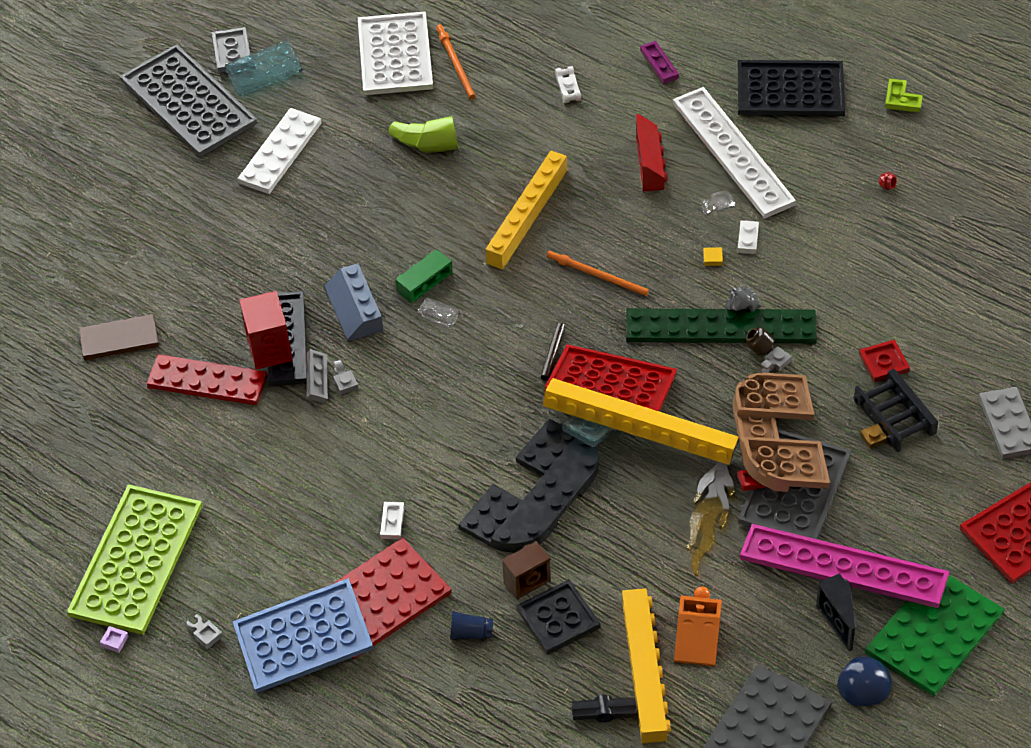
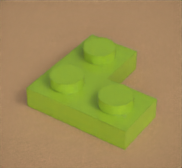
(899, 100)

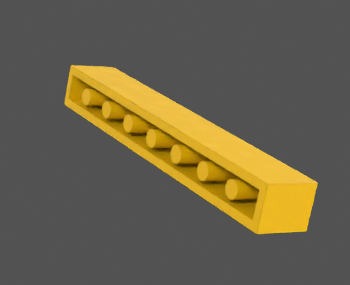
(526, 210)
(644, 666)

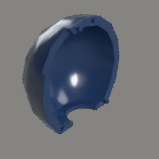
(864, 682)

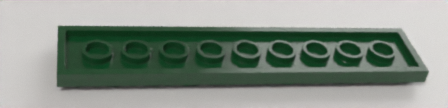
(719, 325)

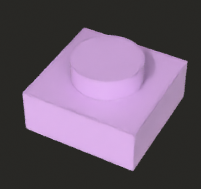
(114, 639)

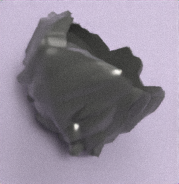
(741, 298)

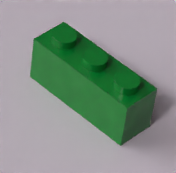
(423, 276)

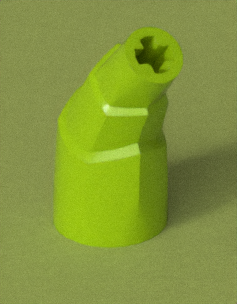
(430, 137)

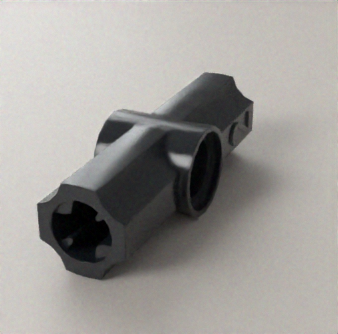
(604, 708)

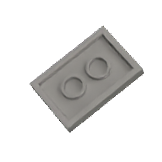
(230, 46)

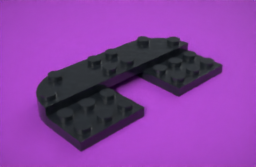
(566, 472)

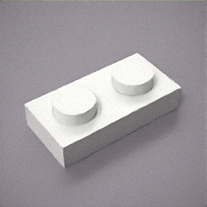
(748, 237)
(392, 520)

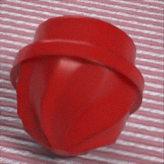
(887, 180)

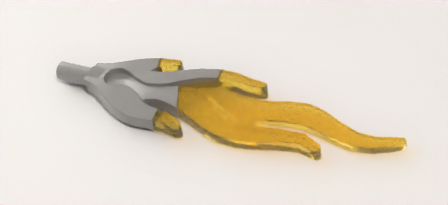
(706, 513)

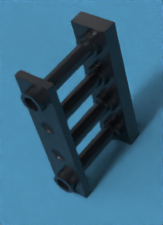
(905, 396)

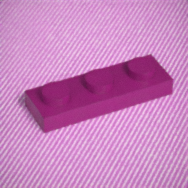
(659, 62)

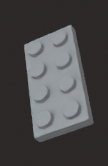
(1007, 421)

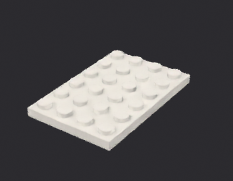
(395, 53)

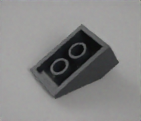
(836, 606)

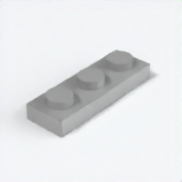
(317, 376)

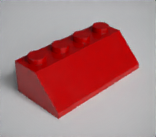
(649, 155)

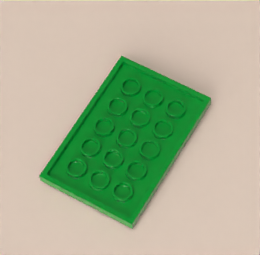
(933, 642)

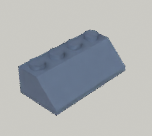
(354, 303)

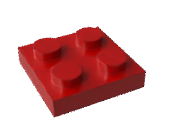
(883, 358)

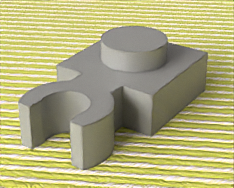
(205, 633)

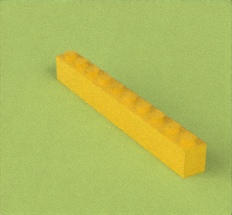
(640, 421)

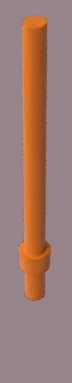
(445, 39)
(565, 260)

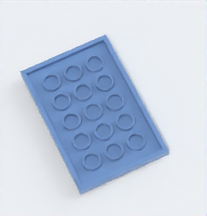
(302, 635)

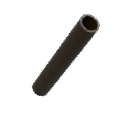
(552, 352)

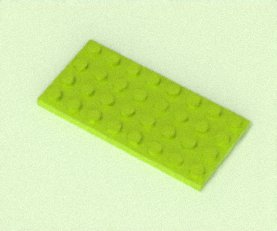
(135, 559)

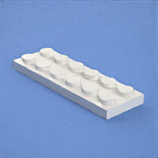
(279, 151)

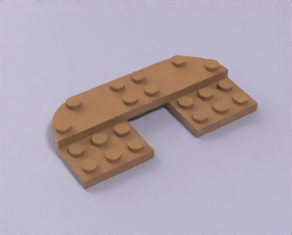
(766, 457)

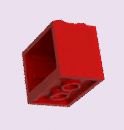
(266, 330)

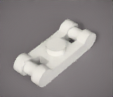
(568, 85)

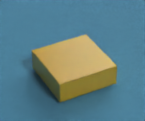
(713, 256)

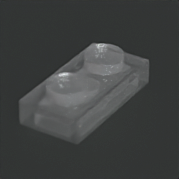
(438, 312)

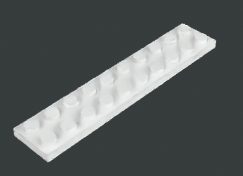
(734, 152)

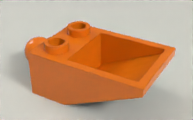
(698, 628)

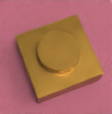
(873, 436)

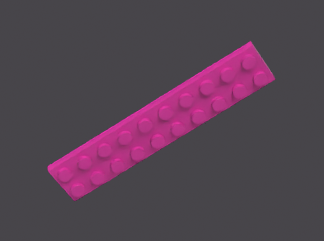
(861, 568)

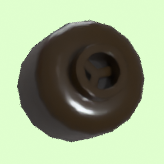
(760, 341)

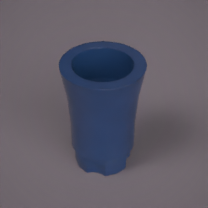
(470, 627)

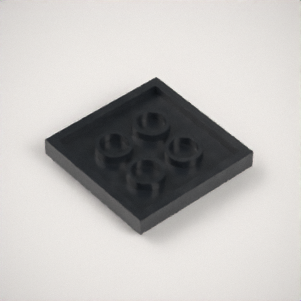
(558, 616)

